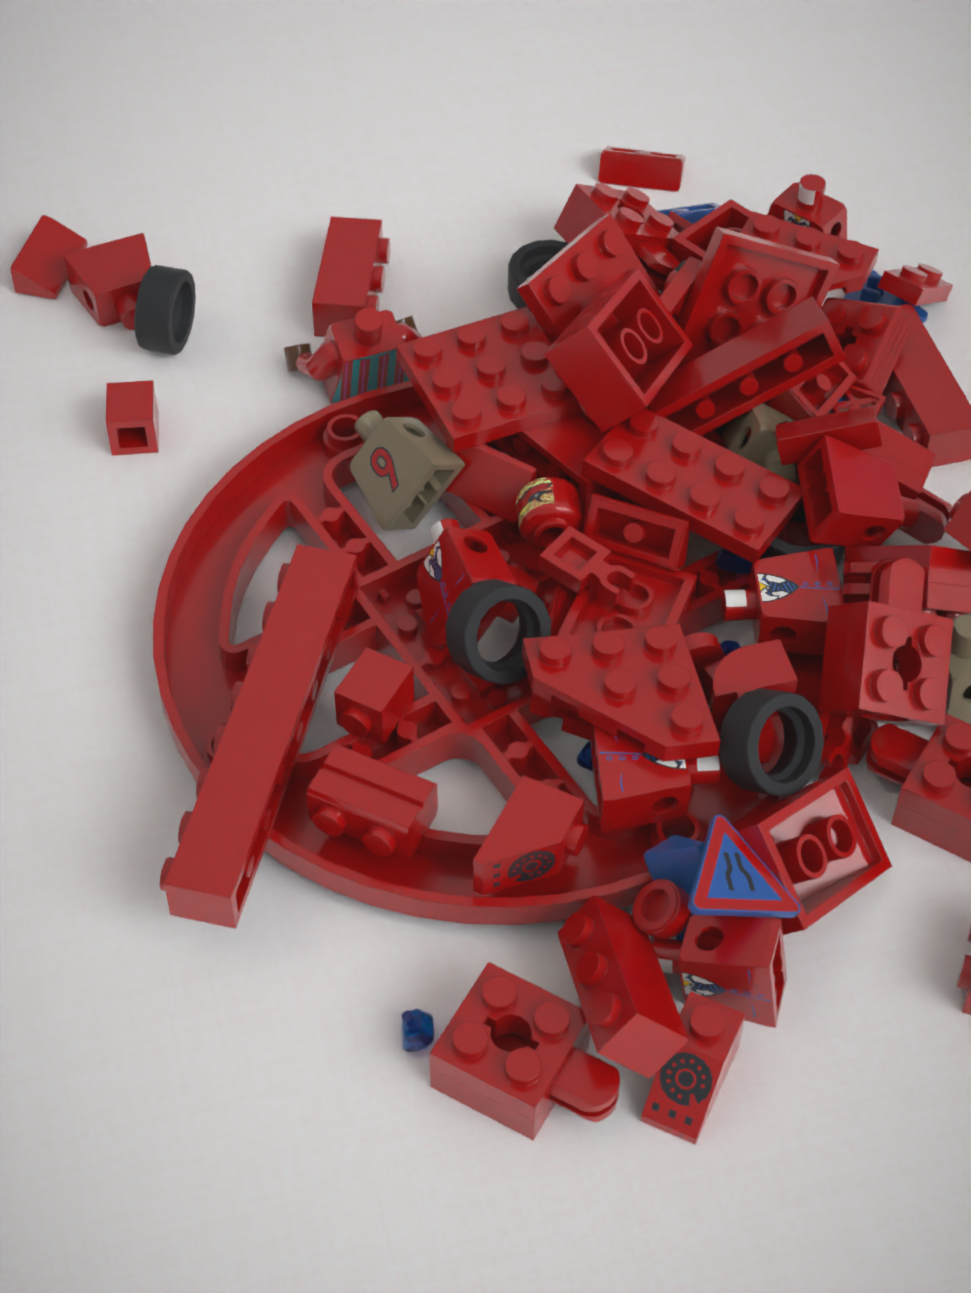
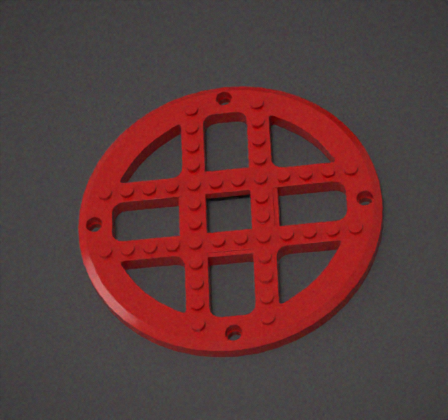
(297, 484)

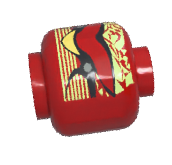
(547, 510)

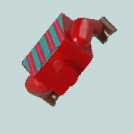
(356, 354)

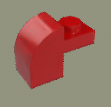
(749, 669)

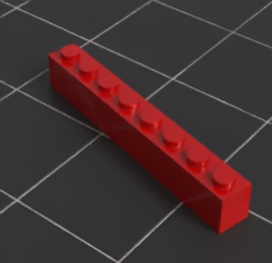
(262, 739)

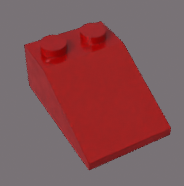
(817, 845)

